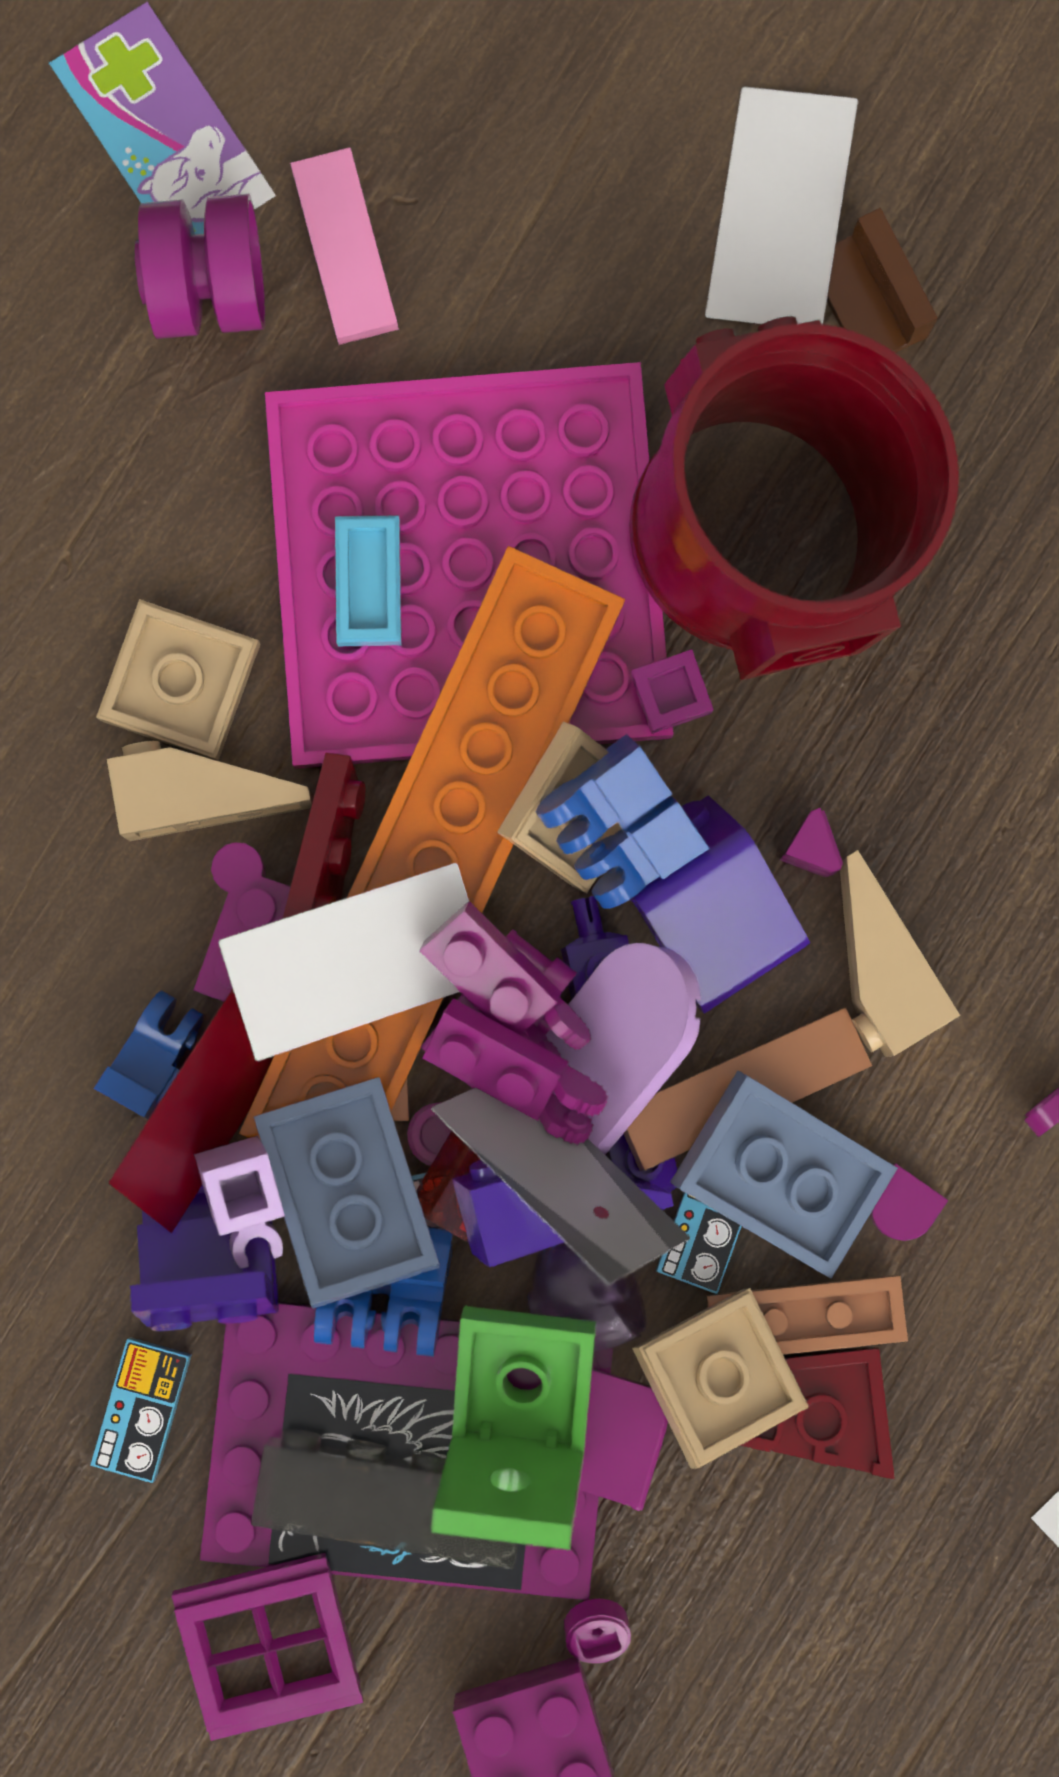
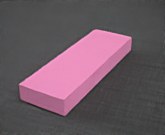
(344, 246)

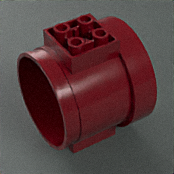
(870, 424)

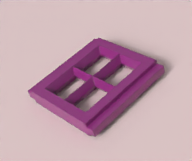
(253, 1592)

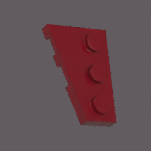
(327, 837)
(844, 1414)

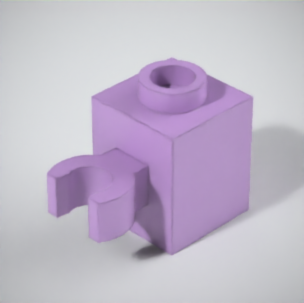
(242, 1194)

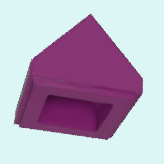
(814, 846)

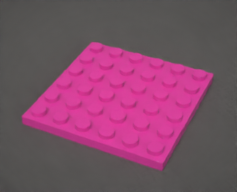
(469, 471)

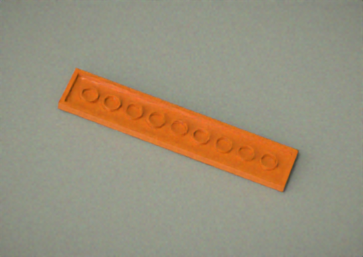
(479, 748)

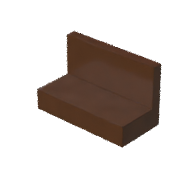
(876, 287)

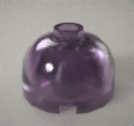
(572, 1289)

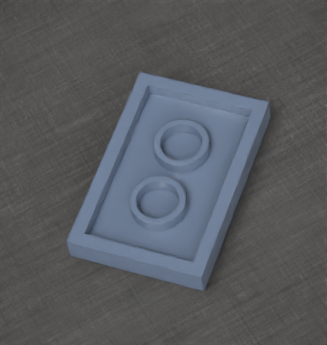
(783, 1174)
(346, 1192)

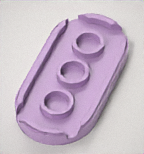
(640, 1029)

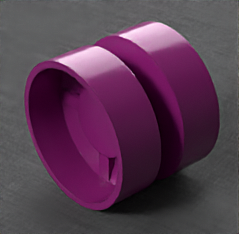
(183, 268)

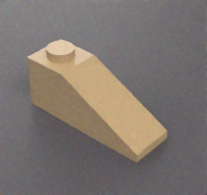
(179, 792)
(889, 976)

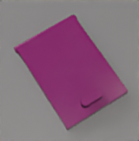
(621, 1435)

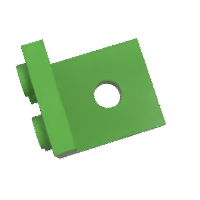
(512, 1449)

